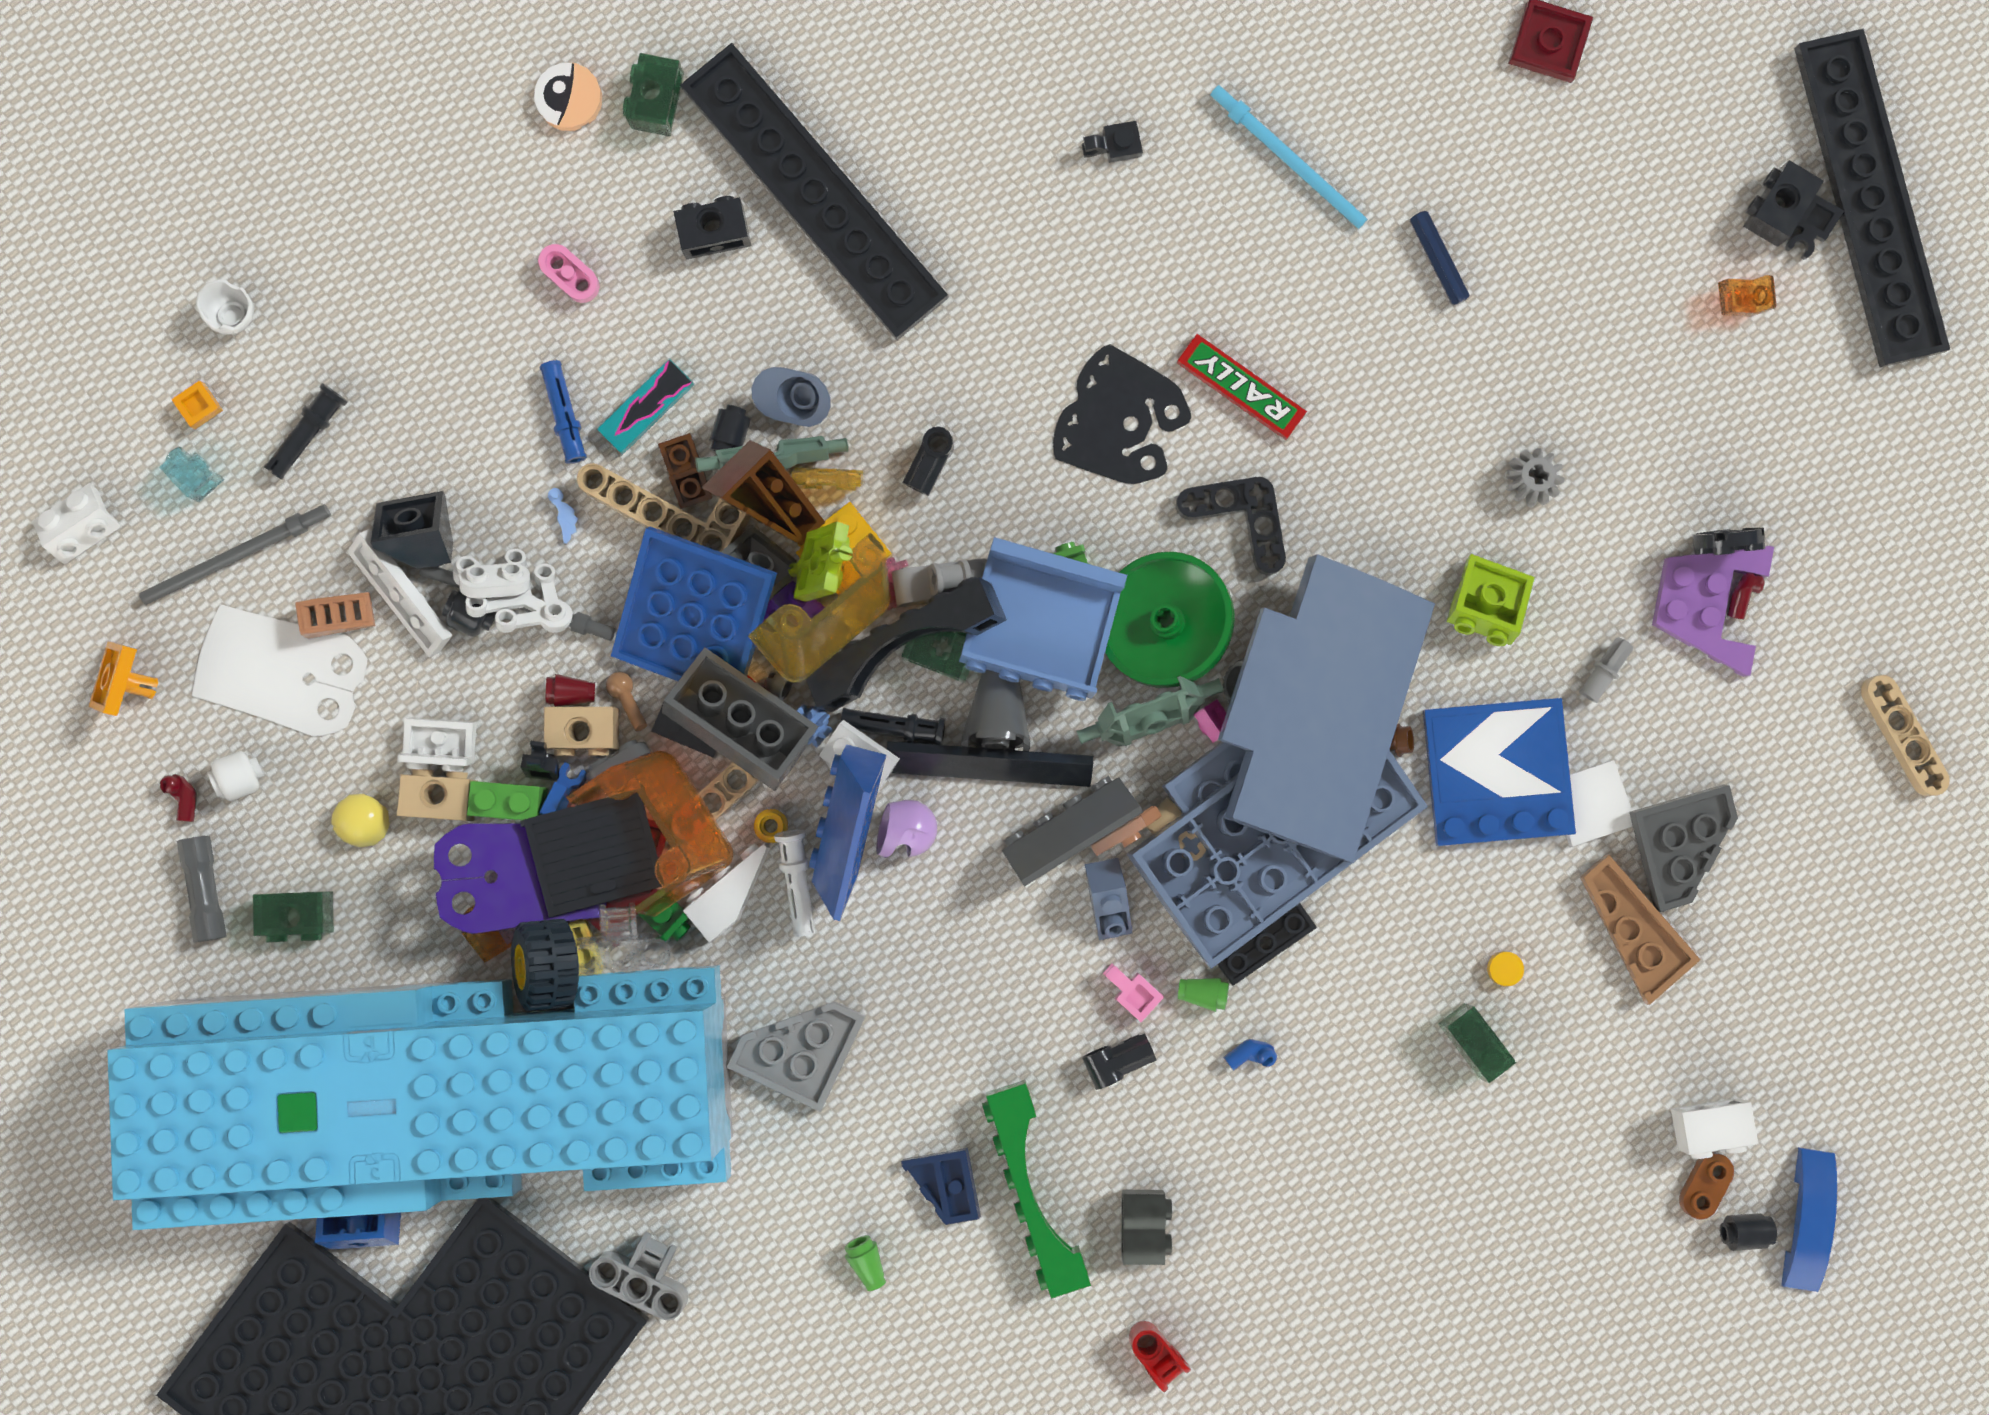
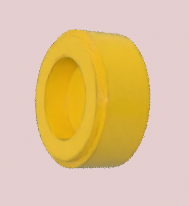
(1505, 968)

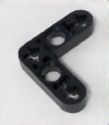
(1242, 503)

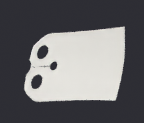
(260, 668)

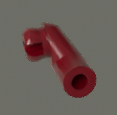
(1742, 594)

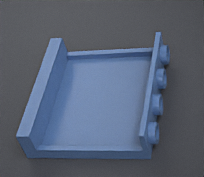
(1055, 620)

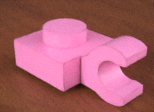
(1136, 994)

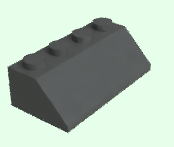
(739, 719)
(1072, 830)

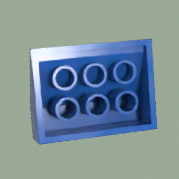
(846, 825)

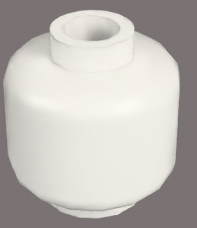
(235, 776)

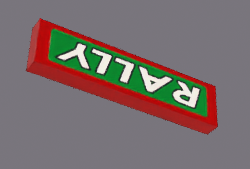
(1241, 387)

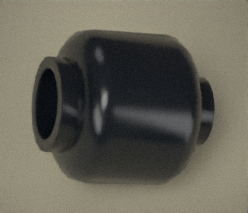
(459, 619)

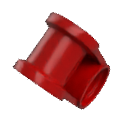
(1161, 1358)

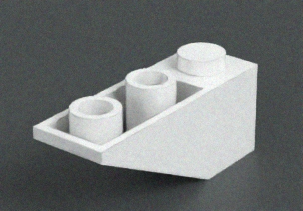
(725, 901)

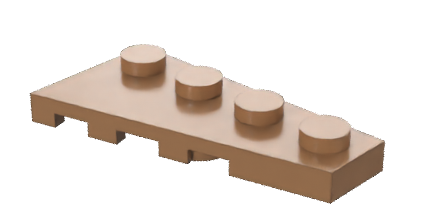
(1642, 936)

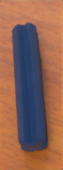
(1439, 258)

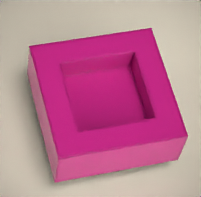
(1211, 719)

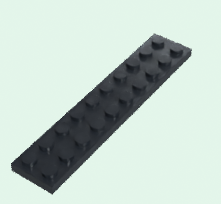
(814, 191)
(1874, 198)

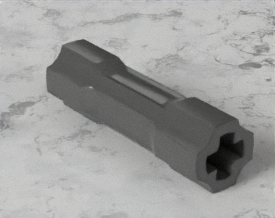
(205, 915)

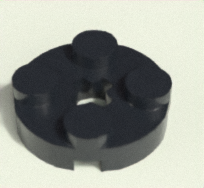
(1727, 541)

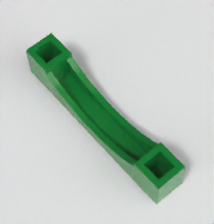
(1060, 1264)

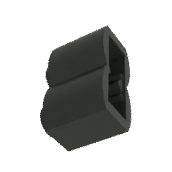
(1143, 1227)

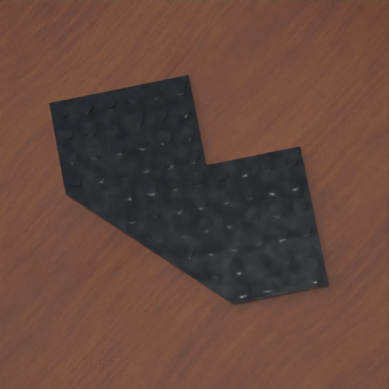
(483, 1331)

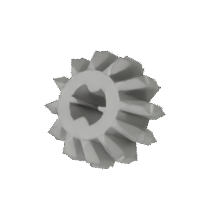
(1542, 469)

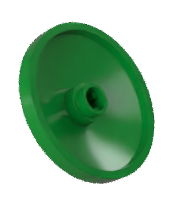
(1170, 620)

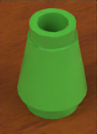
(1206, 992)
(866, 1262)

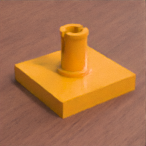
(115, 679)

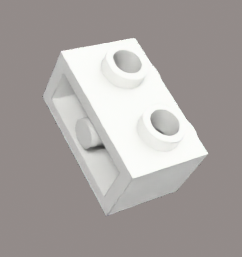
(1714, 1127)

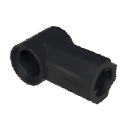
(928, 464)
(1110, 1063)

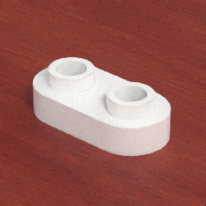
(494, 580)

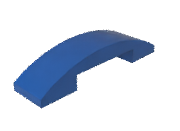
(1814, 1220)

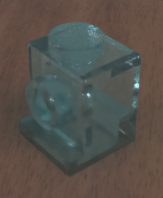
(190, 474)

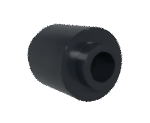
(729, 428)
(1748, 1231)

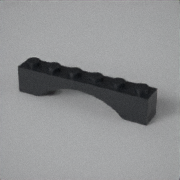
(844, 676)

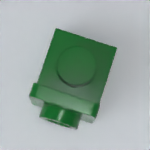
(670, 923)

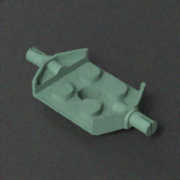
(1150, 717)

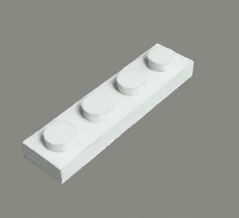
(400, 595)

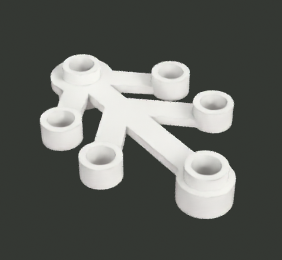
(541, 610)

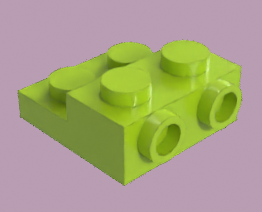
(1490, 601)

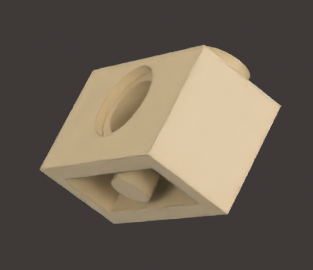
(562, 721)
(416, 798)

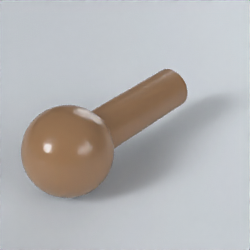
(620, 686)

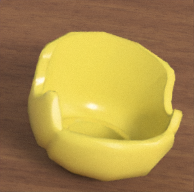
(360, 820)

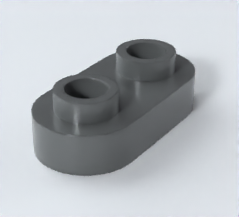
(626, 752)

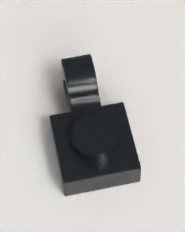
(1118, 141)
(540, 763)

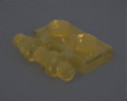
(817, 478)

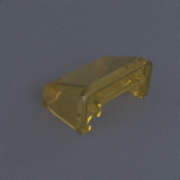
(802, 644)

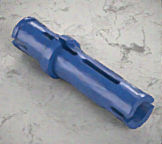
(566, 425)

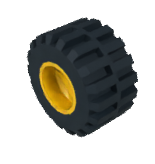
(544, 964)

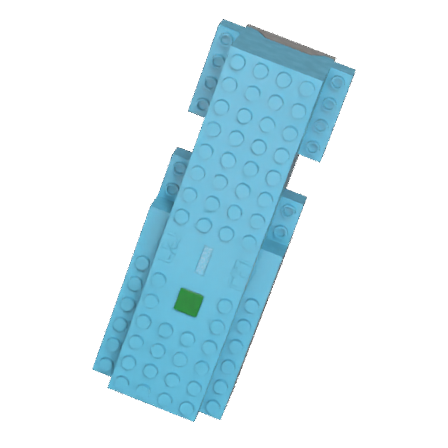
(415, 1096)

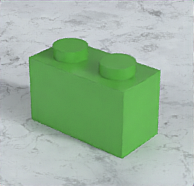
(505, 800)

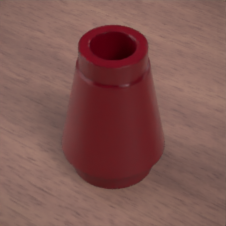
(568, 691)

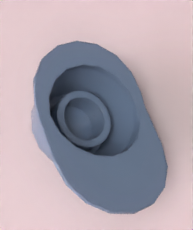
(791, 396)

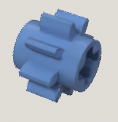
(818, 717)

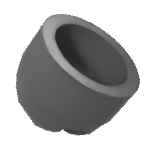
(777, 685)

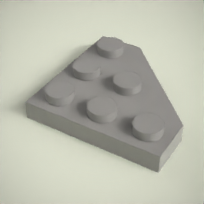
(800, 1053)

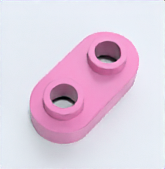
(570, 274)

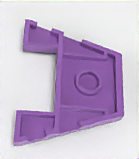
(1695, 601)

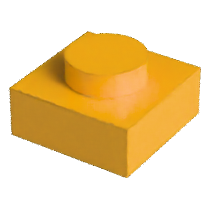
(197, 404)

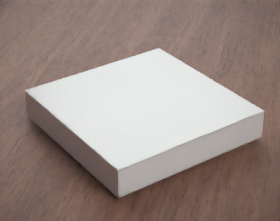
(1598, 803)

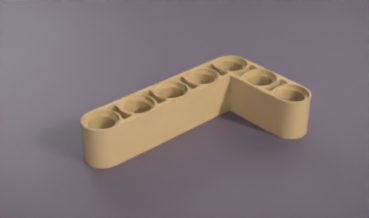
(671, 516)

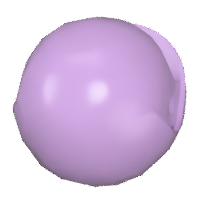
(907, 824)

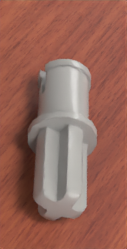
(1606, 669)

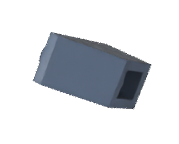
(1108, 898)

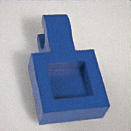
(561, 789)

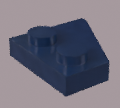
(947, 1183)

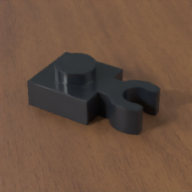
(1815, 224)

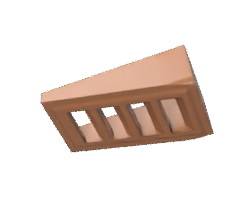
(319, 605)

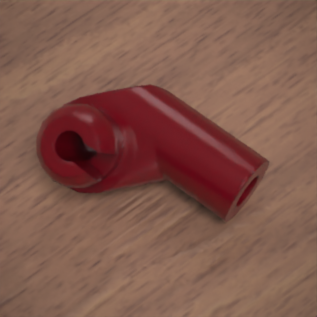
(183, 793)

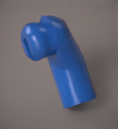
(1251, 1050)

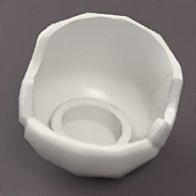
(224, 307)

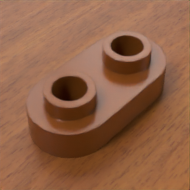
(1703, 1183)

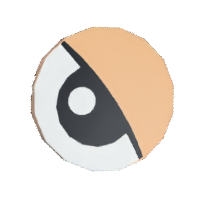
(568, 96)

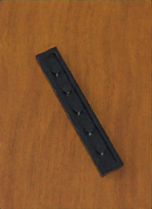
(992, 764)

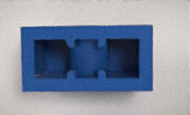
(358, 1231)

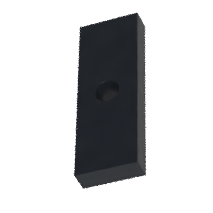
(1282, 935)

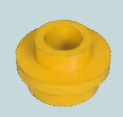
(763, 817)

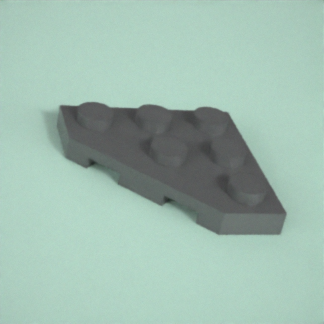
(1682, 842)

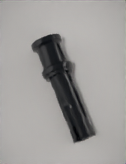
(314, 418)
(909, 728)

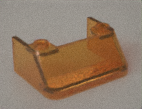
(695, 838)

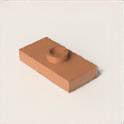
(1128, 832)

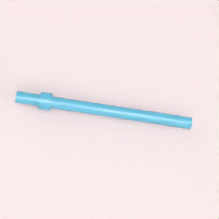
(1240, 113)

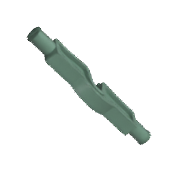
(788, 452)

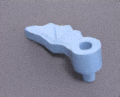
(566, 514)

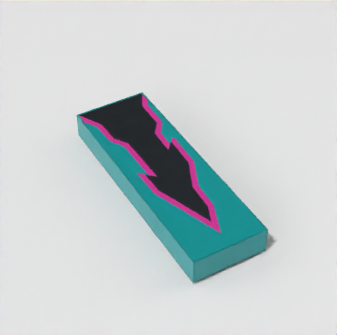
(646, 406)

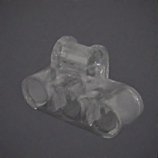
(619, 928)

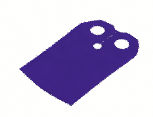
(515, 893)

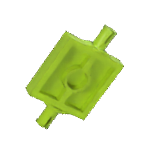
(821, 561)

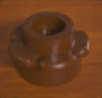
(1402, 740)

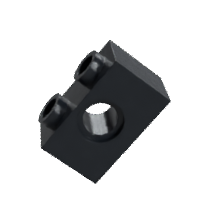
(1797, 190)
(729, 236)

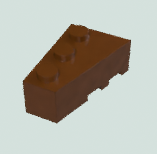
(766, 492)

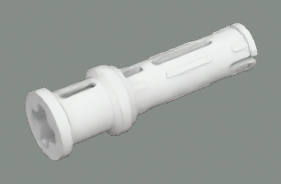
(794, 867)

